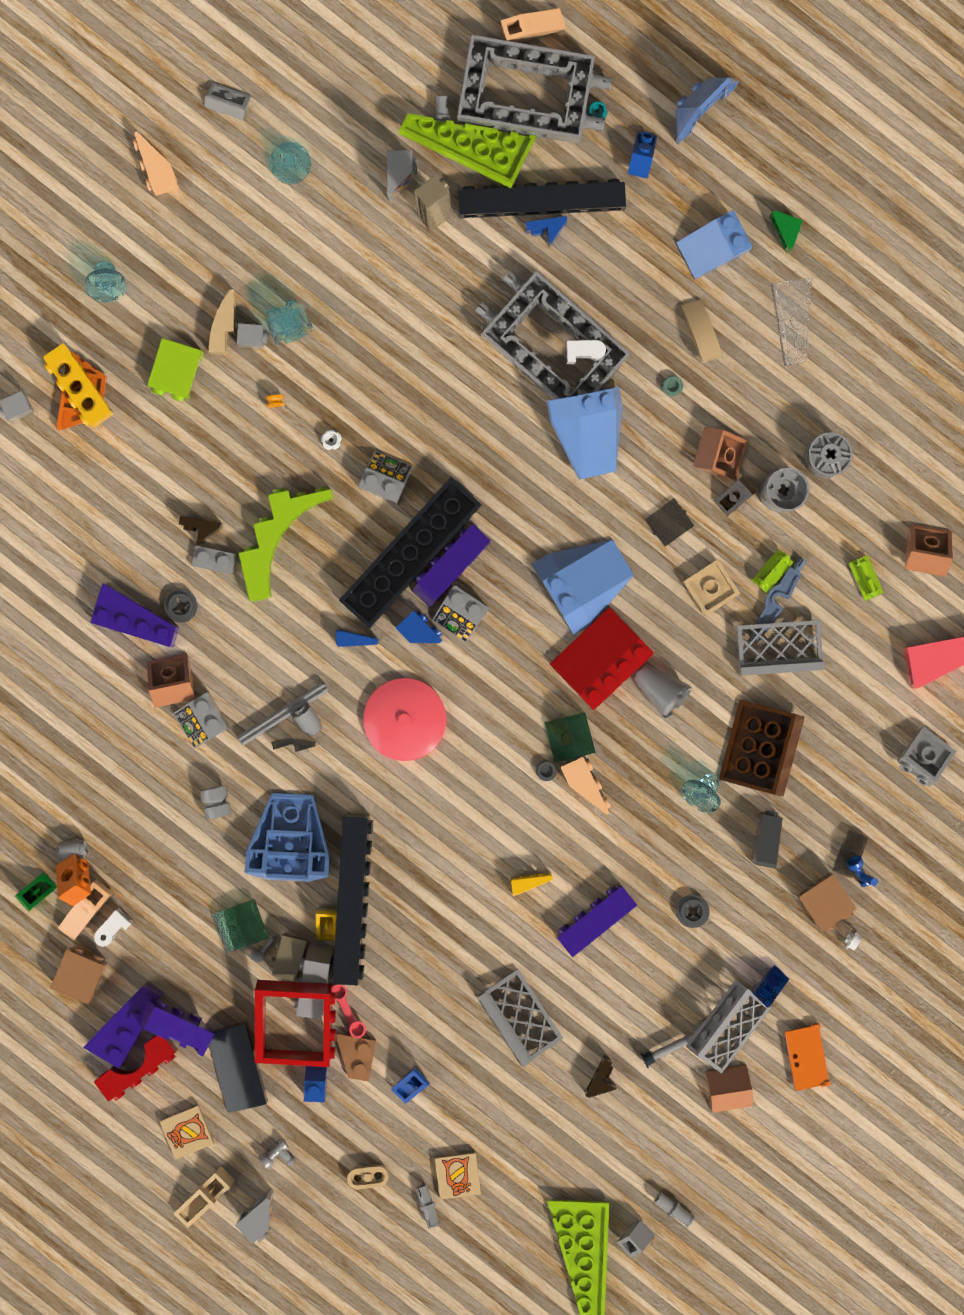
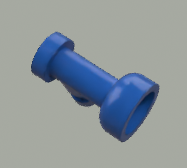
(855, 864)

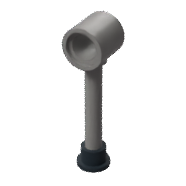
(650, 1057)

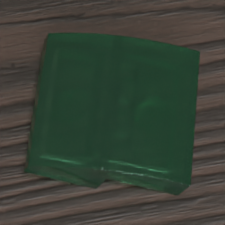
(240, 925)

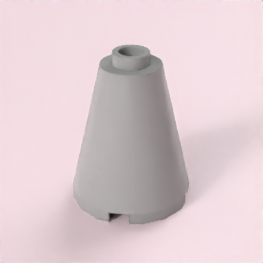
(661, 689)

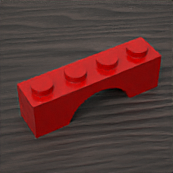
(115, 1081)

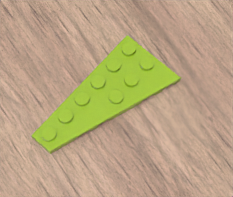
(474, 146)
(584, 1245)

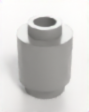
(307, 720)
(71, 847)

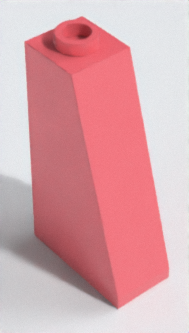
(933, 660)

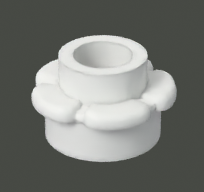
(336, 440)
(853, 940)

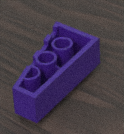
(450, 565)
(125, 615)
(120, 1033)

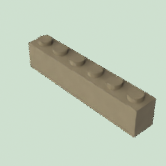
(433, 202)

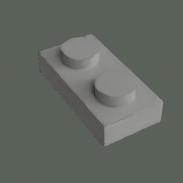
(214, 560)

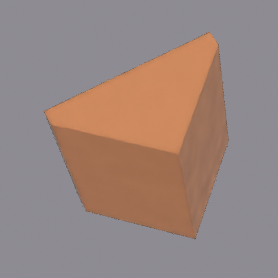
(729, 1089)

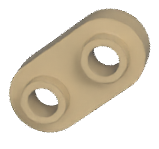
(368, 1177)

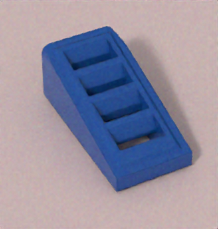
(346, 639)

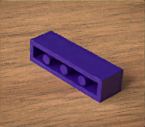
(596, 920)

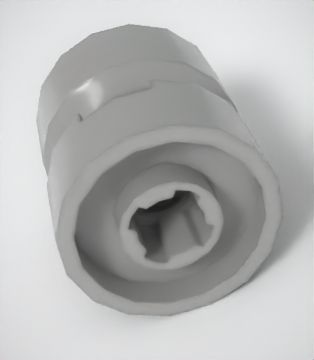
(215, 802)

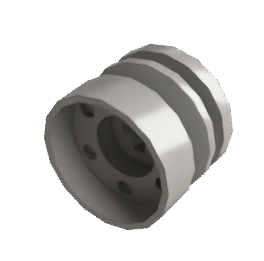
(816, 453)
(796, 490)

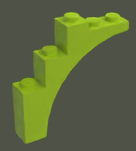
(285, 510)

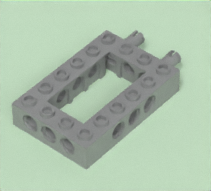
(532, 59)
(541, 292)

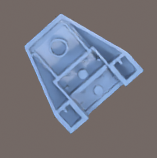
(701, 99)
(589, 430)
(583, 580)
(288, 841)

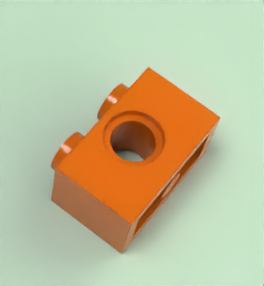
(73, 880)

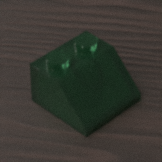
(570, 737)

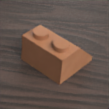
(720, 453)
(928, 550)
(170, 680)

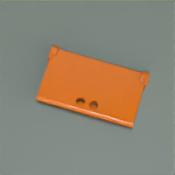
(807, 1051)

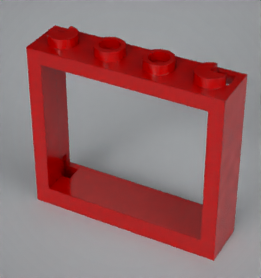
(294, 990)

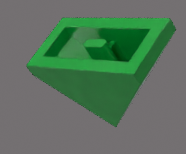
(786, 228)
(36, 892)

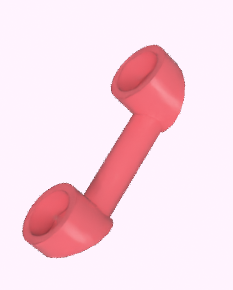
(355, 1028)

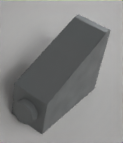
(767, 839)

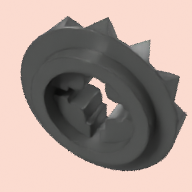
(171, 603)
(702, 910)

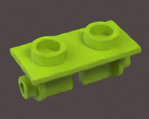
(772, 571)
(866, 577)

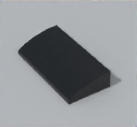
(237, 1068)

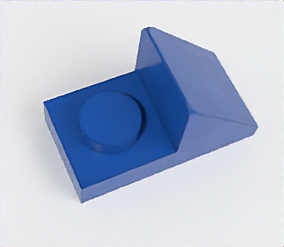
(552, 226)
(410, 1085)

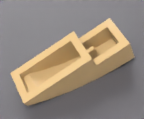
(223, 324)
(701, 331)
(204, 1196)

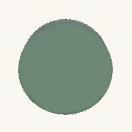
(672, 386)

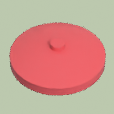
(404, 719)

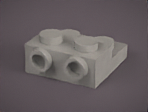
(926, 757)

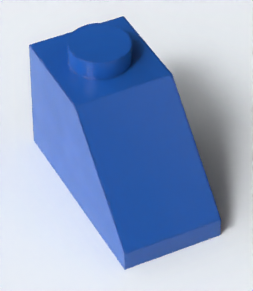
(315, 1084)

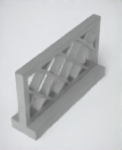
(780, 666)
(720, 1021)
(505, 1029)

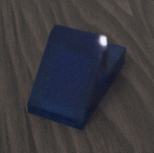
(770, 986)

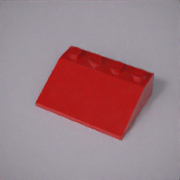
(601, 658)

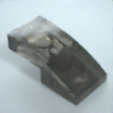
(299, 743)
(852, 846)

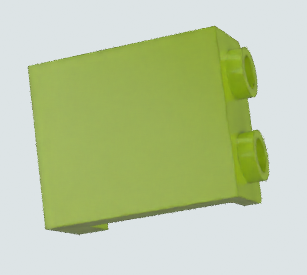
(174, 370)

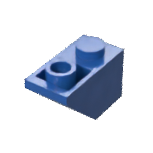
(642, 154)
(417, 631)

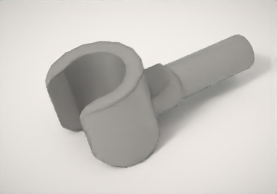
(259, 955)

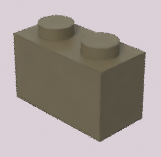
(289, 956)

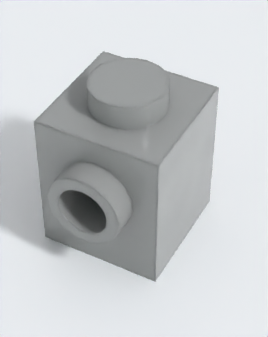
(251, 336)
(15, 406)
(635, 1238)

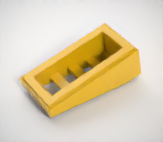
(524, 883)

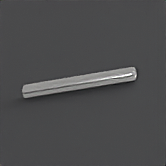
(282, 714)

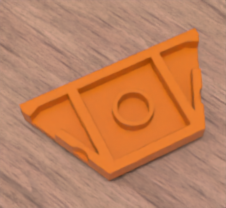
(67, 414)

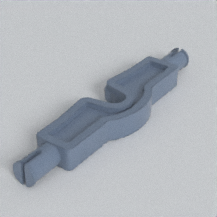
(783, 589)

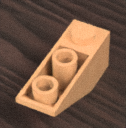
(532, 25)
(159, 170)
(580, 779)
(85, 910)

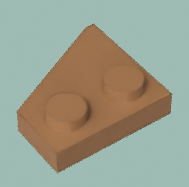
(356, 1055)

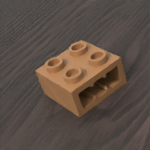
(826, 902)
(79, 974)

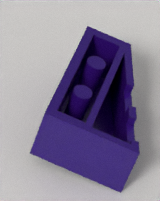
(175, 1025)

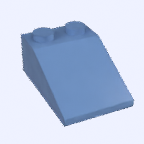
(714, 245)

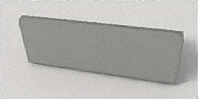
(227, 101)

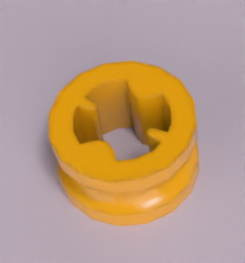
(274, 401)

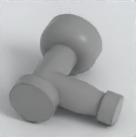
(279, 1149)

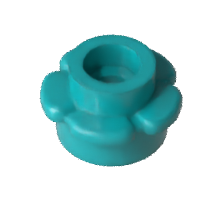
(597, 106)

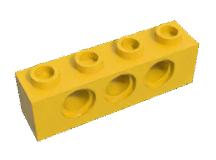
(63, 356)

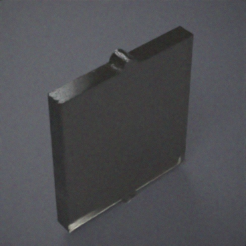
(669, 522)

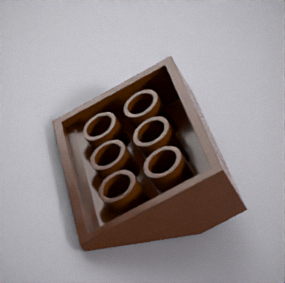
(761, 748)

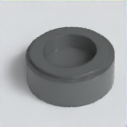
(546, 770)

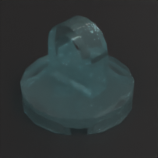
(290, 163)
(105, 283)
(703, 793)

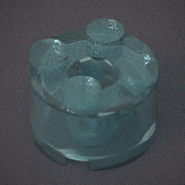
(288, 322)

